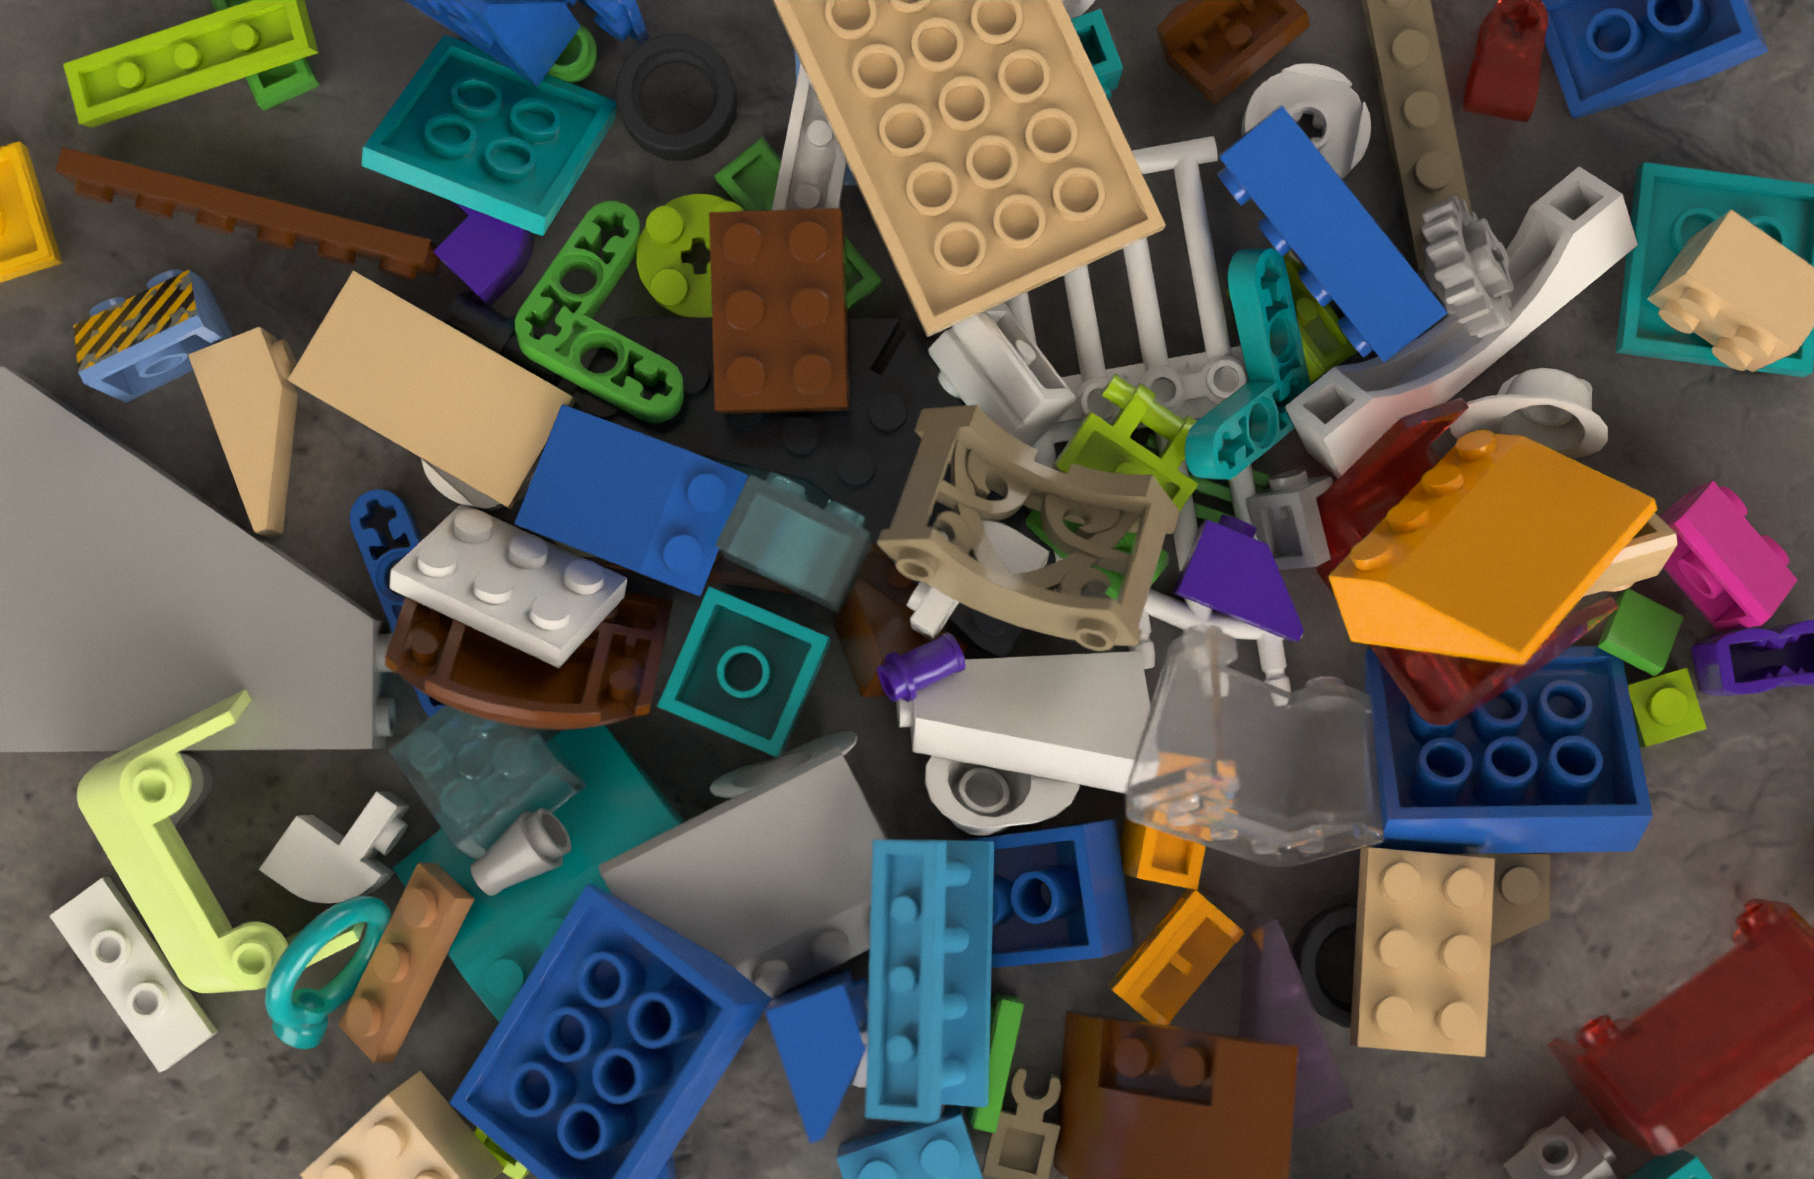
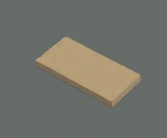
(430, 389)

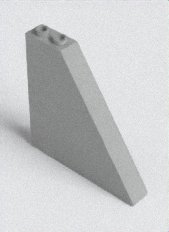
(152, 604)

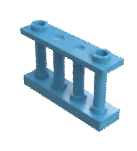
(929, 977)

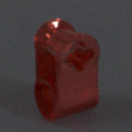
(1506, 68)

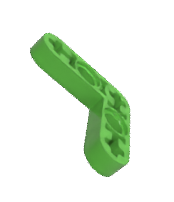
(580, 333)

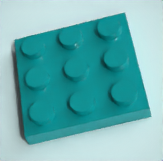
(490, 136)
(1671, 208)

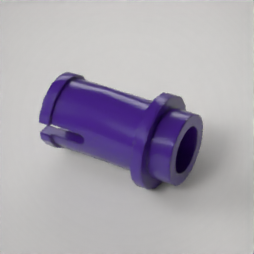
(920, 667)

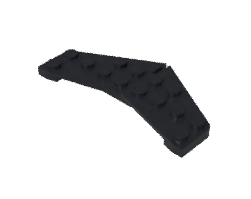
(850, 455)

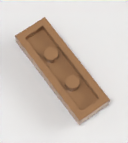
(405, 962)

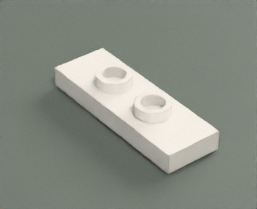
(133, 974)

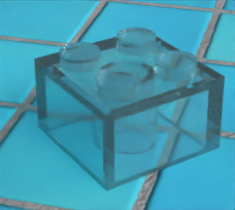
(796, 541)
(483, 775)

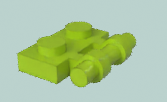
(1112, 450)

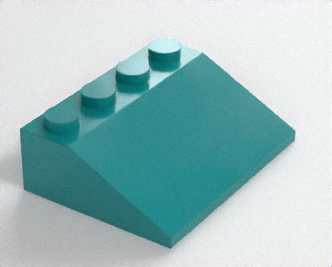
(512, 929)

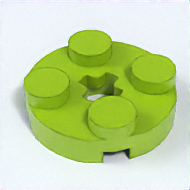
(661, 248)

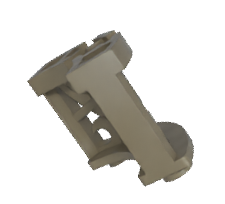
(991, 458)

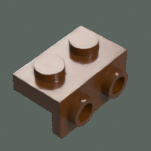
(1227, 41)

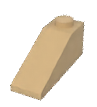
(254, 418)

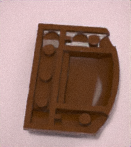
(479, 675)
(1172, 1102)

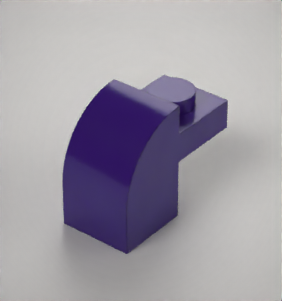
(486, 253)

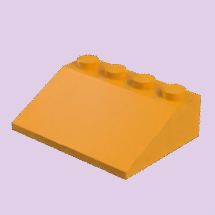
(1487, 551)

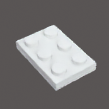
(509, 584)

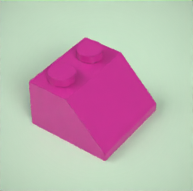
(1723, 560)

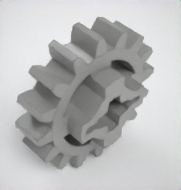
(1467, 266)

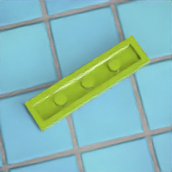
(189, 59)

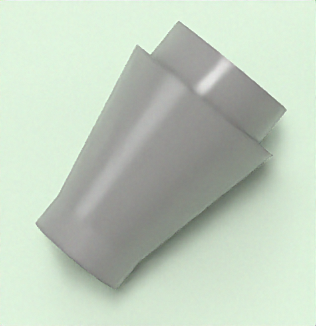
(523, 851)

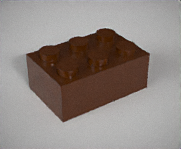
(779, 311)

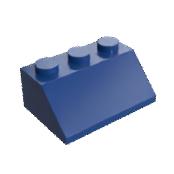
(821, 1042)

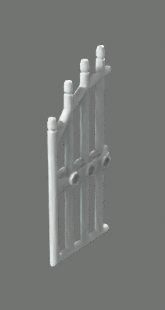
(1181, 384)

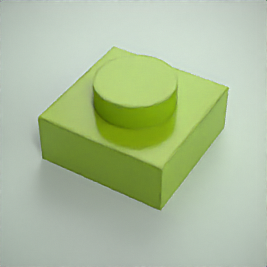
(1665, 707)

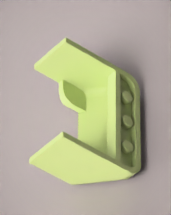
(129, 811)

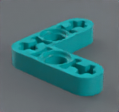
(1274, 368)

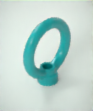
(303, 1017)

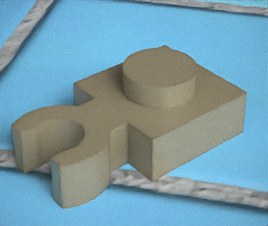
(1023, 1139)

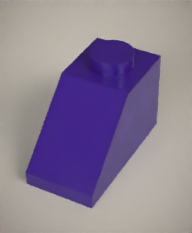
(1238, 578)

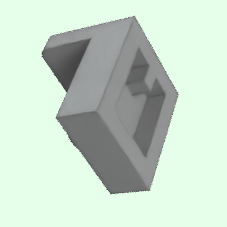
(1290, 519)

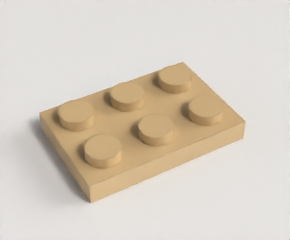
(1422, 952)

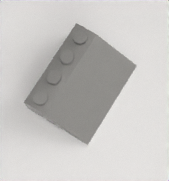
(766, 877)

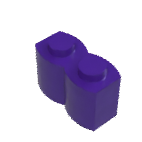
(1755, 660)

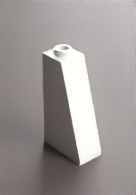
(1037, 716)

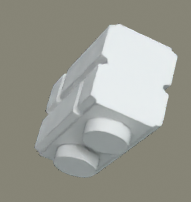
(1003, 372)

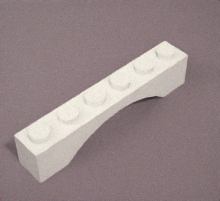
(1555, 255)

